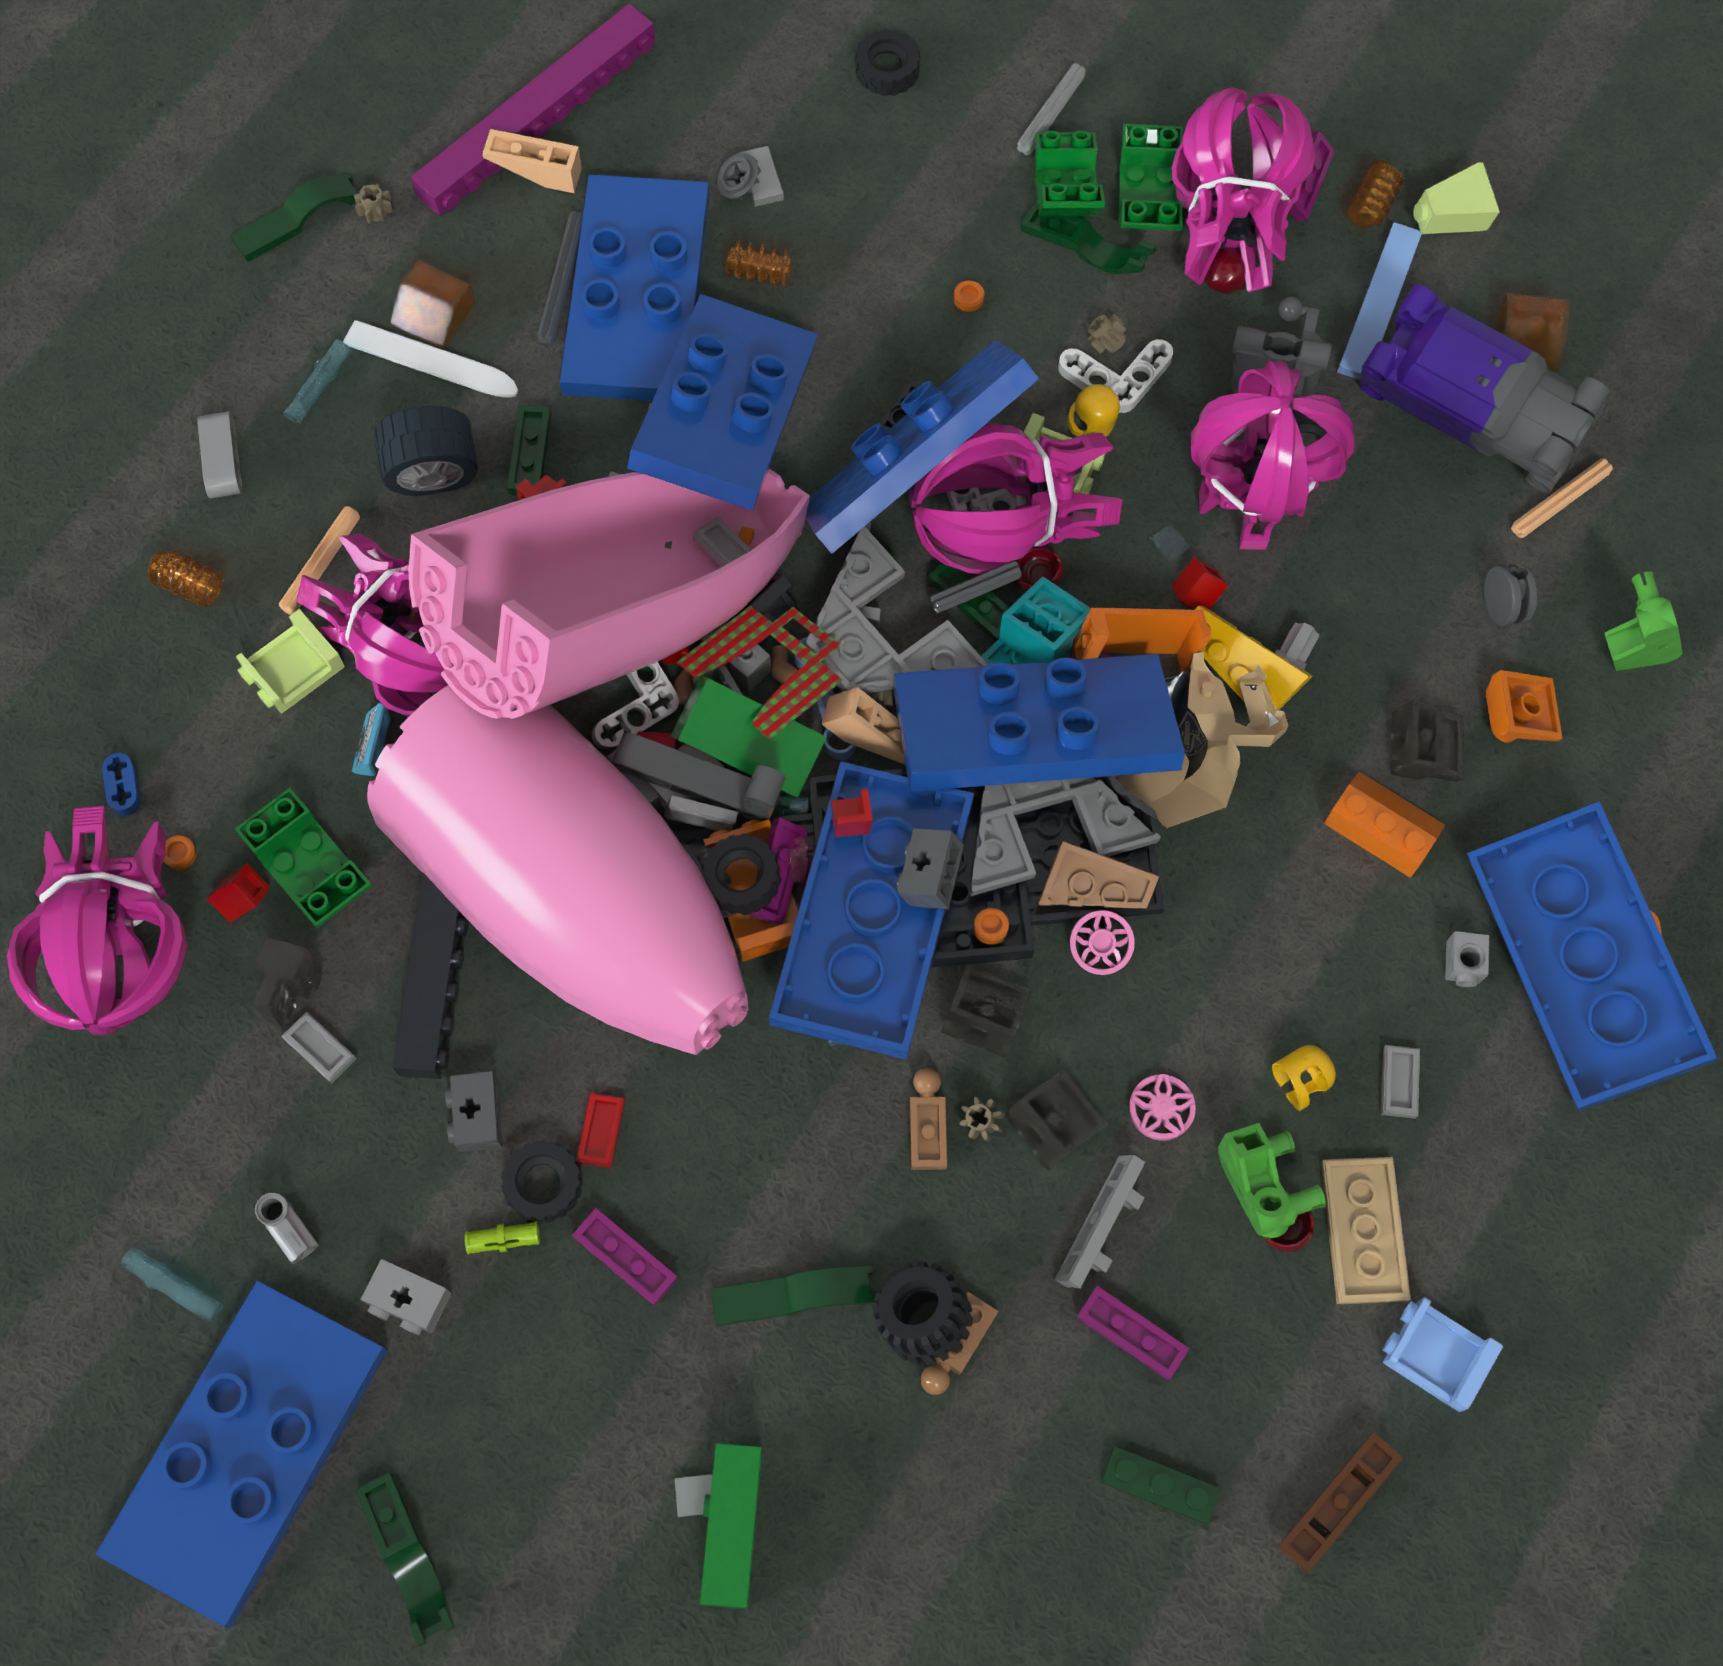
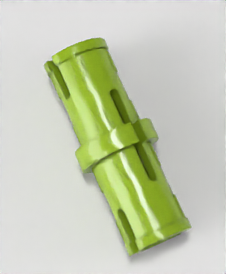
(502, 1238)

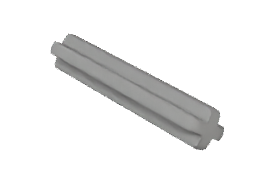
(1051, 107)

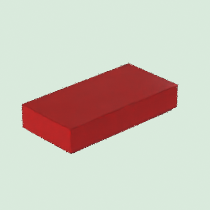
(600, 1130)

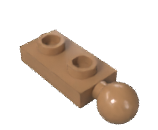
(928, 1123)
(936, 1378)

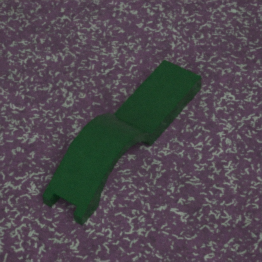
(289, 219)
(1087, 243)
(791, 1294)
(405, 1557)

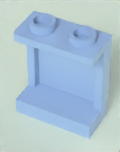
(1440, 1355)

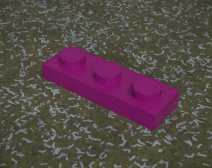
(1311, 185)
(781, 842)
(625, 1257)
(1133, 1333)

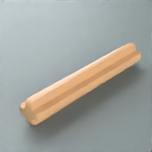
(1561, 498)
(321, 556)

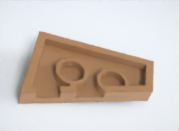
(1093, 879)

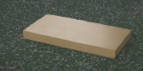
(1365, 1230)

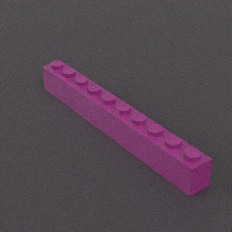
(536, 107)

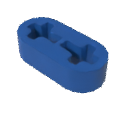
(128, 782)

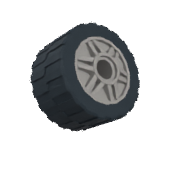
(425, 450)

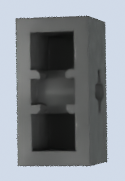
(930, 868)
(485, 1128)

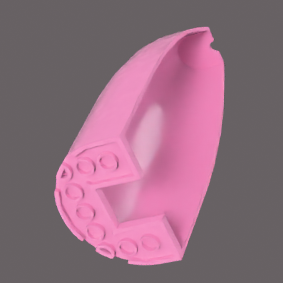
(581, 584)
(561, 868)

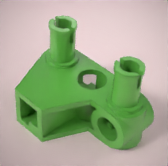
(1649, 637)
(1253, 1174)

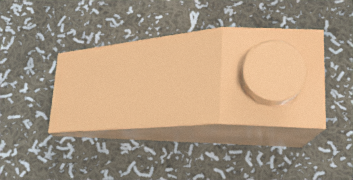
(539, 160)
(864, 723)

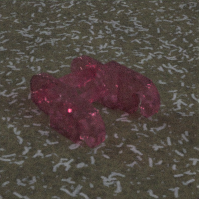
(800, 861)

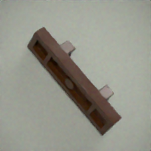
(1340, 1502)

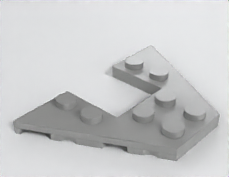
(864, 655)
(1000, 848)

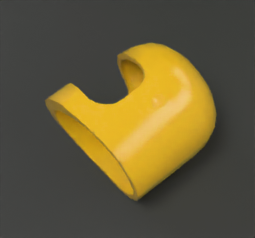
(1097, 408)
(1291, 1067)

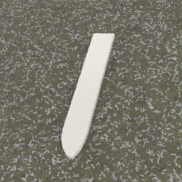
(430, 360)

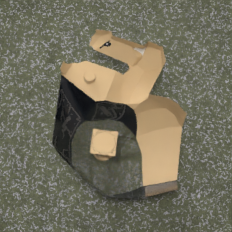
(1209, 745)

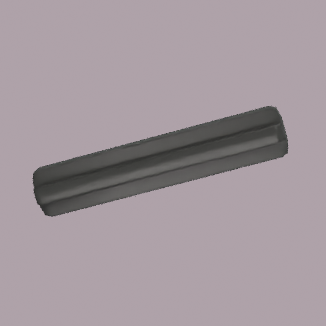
(975, 586)

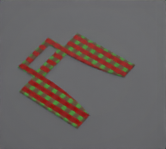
(798, 692)

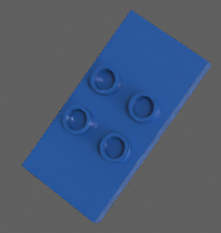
(633, 284)
(723, 402)
(930, 431)
(1036, 722)
(856, 944)
(1591, 957)
(242, 1454)

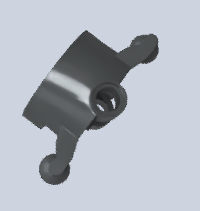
(1256, 347)

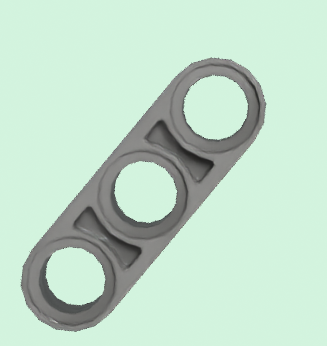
(219, 454)

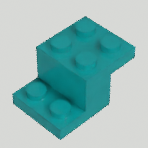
(1038, 626)

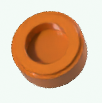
(969, 296)
(179, 852)
(991, 926)

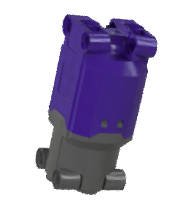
(1482, 388)

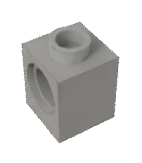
(1470, 945)

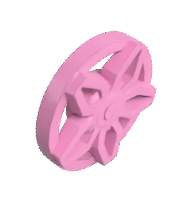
(1102, 942)
(1162, 1107)

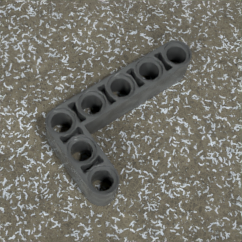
(699, 779)

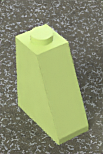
(1458, 203)

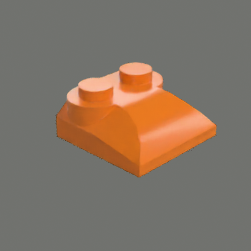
(1523, 707)

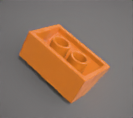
(1384, 824)

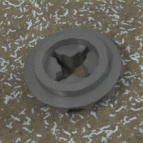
(731, 171)

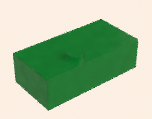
(721, 726)
(731, 1526)

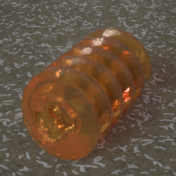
(1375, 194)
(759, 264)
(185, 577)

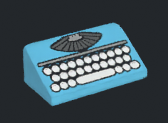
(371, 741)

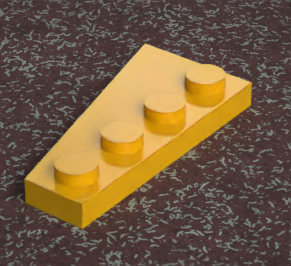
(1237, 654)

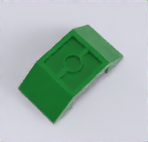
(1067, 174)
(1145, 178)
(302, 858)

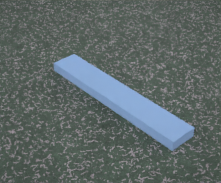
(1380, 298)

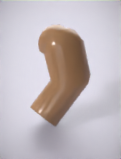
(780, 667)
(683, 686)

